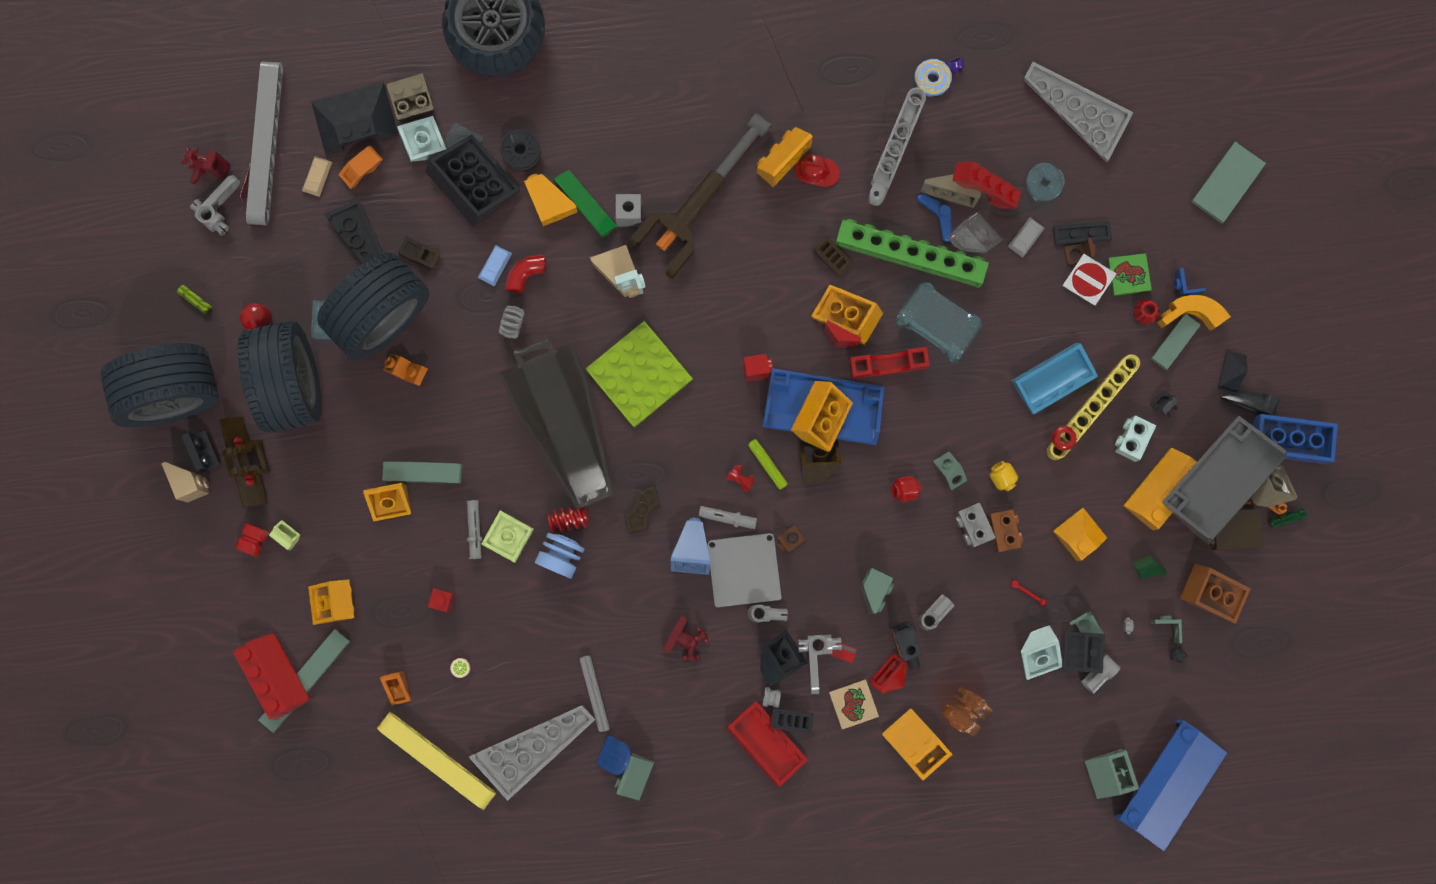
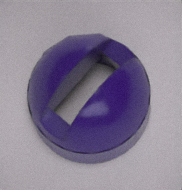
(956, 65)

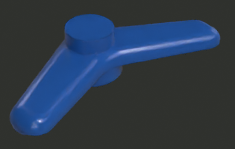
(942, 212)

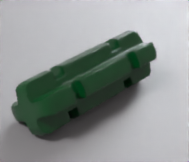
(1287, 518)

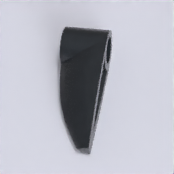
(1252, 401)

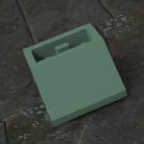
(874, 589)
(1111, 774)
(634, 777)

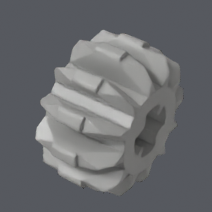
(511, 321)

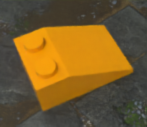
(848, 312)

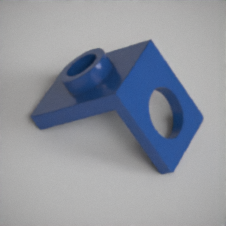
(1180, 285)

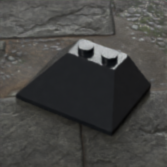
(354, 117)

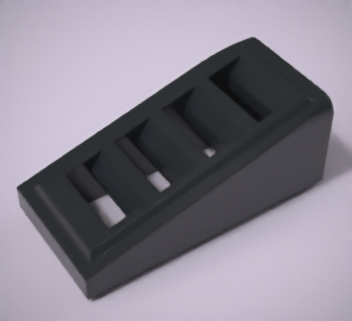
(807, 725)

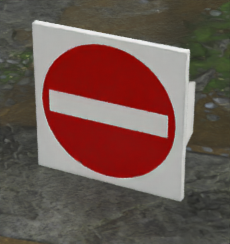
(1089, 279)

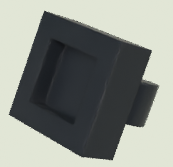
(1165, 403)

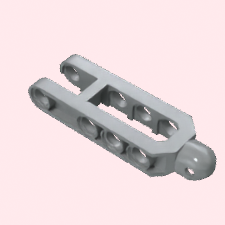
(903, 127)

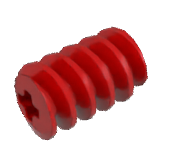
(568, 519)

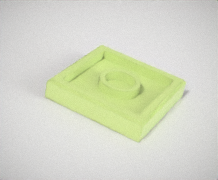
(507, 536)

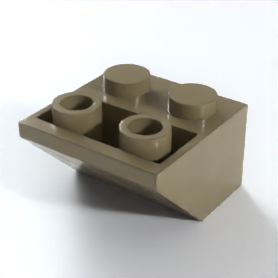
(410, 96)

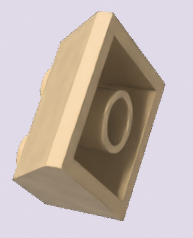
(184, 483)

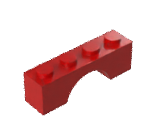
(976, 177)
(895, 363)

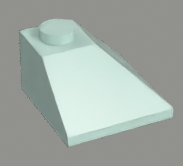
(1041, 653)

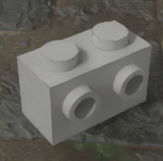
(975, 525)

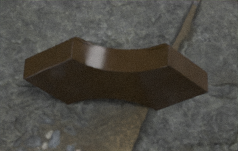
(637, 518)

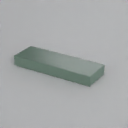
(1175, 341)

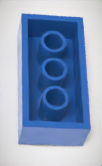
(1300, 438)

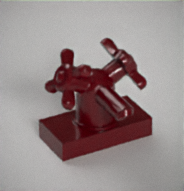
(212, 162)
(685, 640)

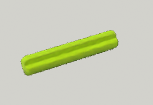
(767, 464)

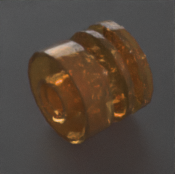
(964, 715)

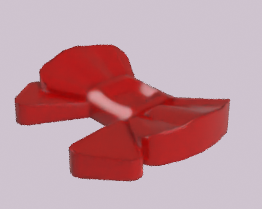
(735, 475)

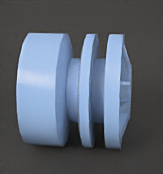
(559, 555)

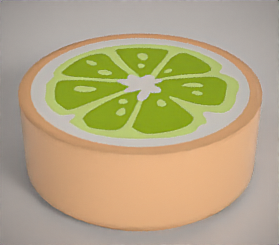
(460, 668)

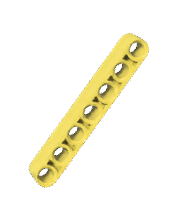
(1099, 400)
(436, 760)

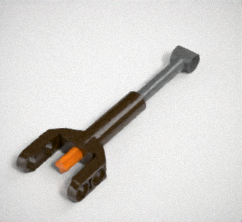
(679, 224)

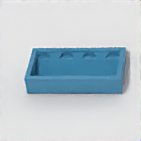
(1055, 378)

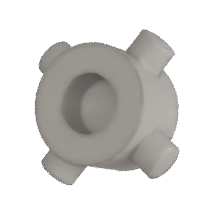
(1128, 625)

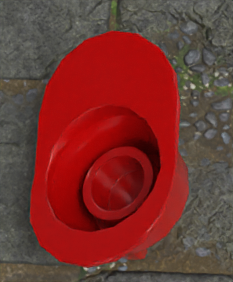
(817, 170)

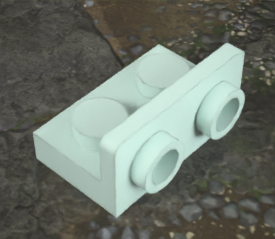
(627, 280)

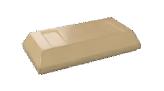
(317, 176)

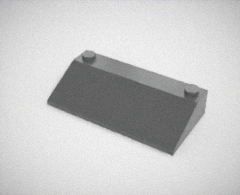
(1224, 479)

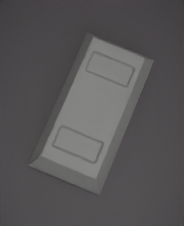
(1026, 237)

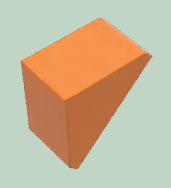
(396, 687)

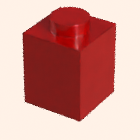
(441, 600)

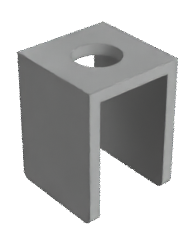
(632, 218)

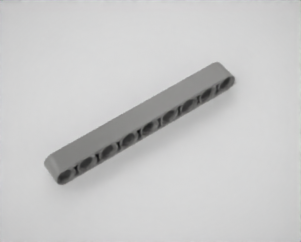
(264, 143)

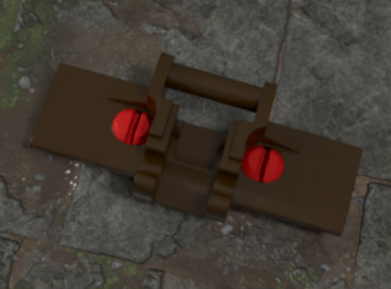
(237, 462)

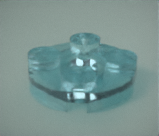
(1050, 173)

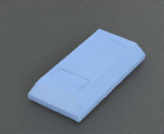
(495, 265)

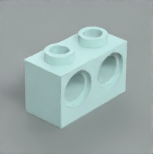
(1139, 441)

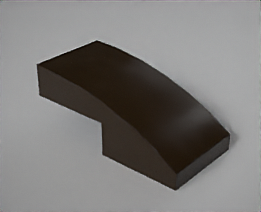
(419, 252)

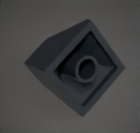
(780, 658)

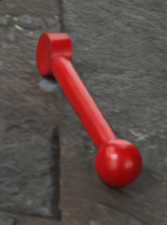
(1015, 584)

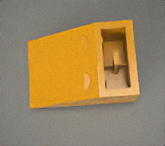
(916, 744)

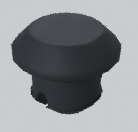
(1178, 655)

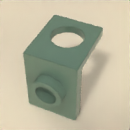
(950, 468)
(1087, 624)
(1177, 624)

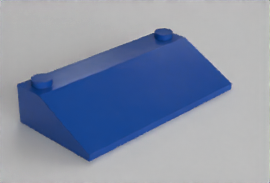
(790, 389)
(1173, 785)

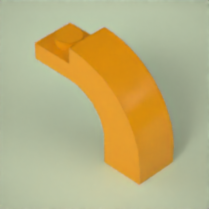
(1200, 306)

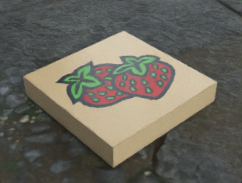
(853, 704)

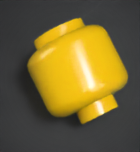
(1003, 476)

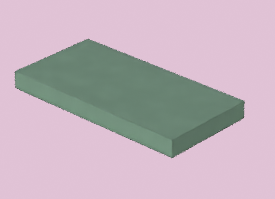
(1228, 182)

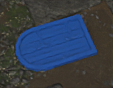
(614, 756)

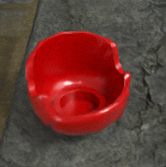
(255, 316)

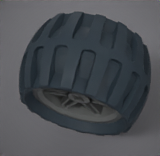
(477, 52)

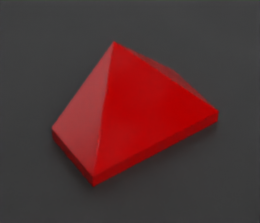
(890, 675)

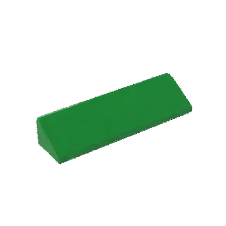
(585, 203)

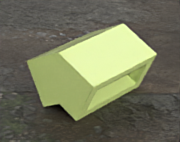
(285, 535)

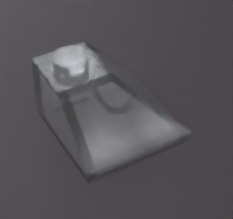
(975, 235)

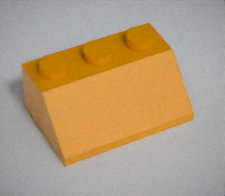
(784, 156)
(822, 415)

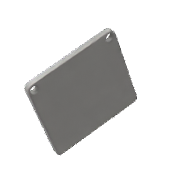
(744, 570)

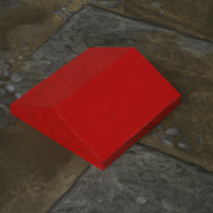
(840, 337)

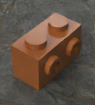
(1005, 530)

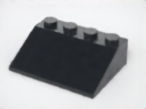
(471, 180)

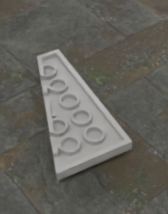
(1087, 113)
(521, 757)

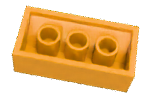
(1148, 497)

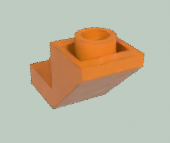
(359, 166)
(404, 369)

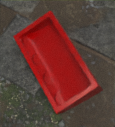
(766, 746)

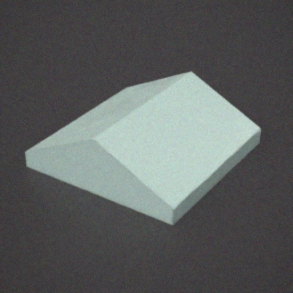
(421, 139)

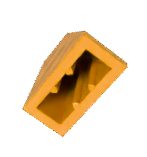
(548, 199)

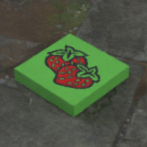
(1131, 274)

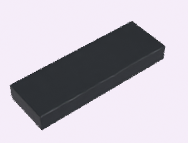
(1080, 232)

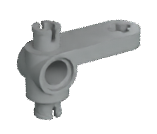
(212, 203)
(828, 645)

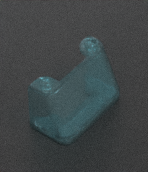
(939, 321)

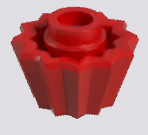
(1146, 311)

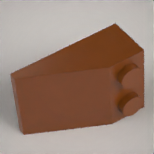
(1215, 593)

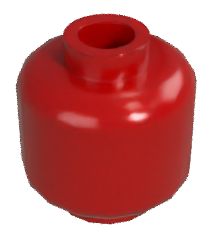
(906, 489)

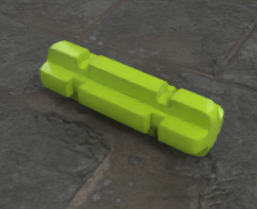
(194, 299)

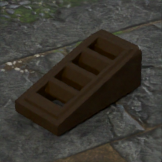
(831, 246)

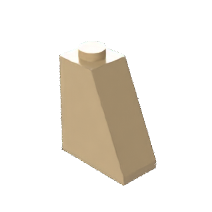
(613, 264)

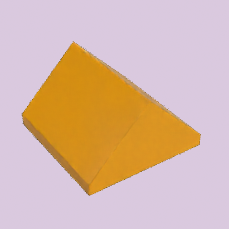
(388, 501)

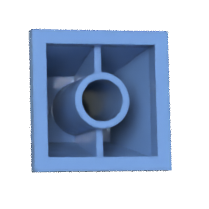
(691, 550)

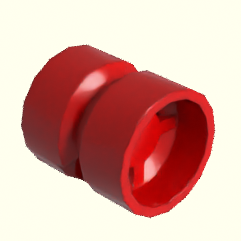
(251, 539)

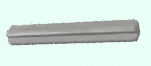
(594, 693)

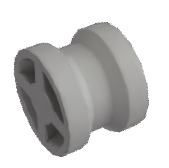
(771, 697)

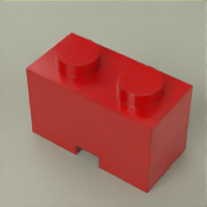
(757, 367)

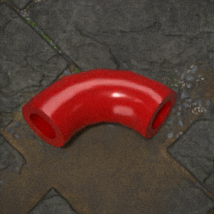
(523, 270)

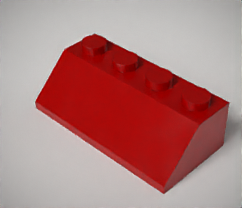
(271, 676)

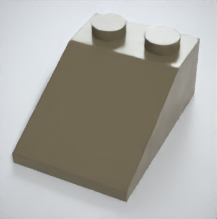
(946, 189)

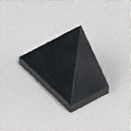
(1233, 371)

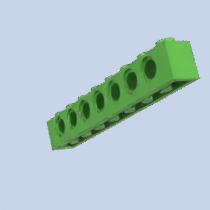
(919, 261)

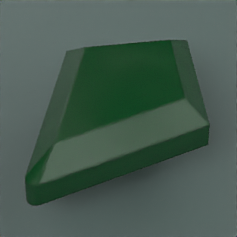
(1148, 567)

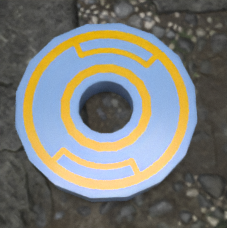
(936, 67)

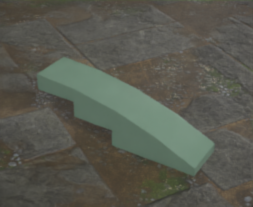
(422, 472)

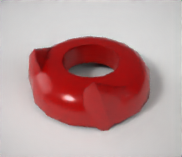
(1056, 438)

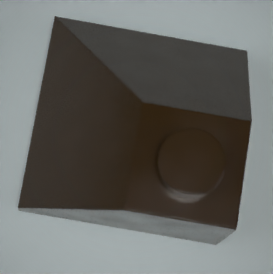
(818, 463)

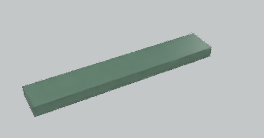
(314, 669)

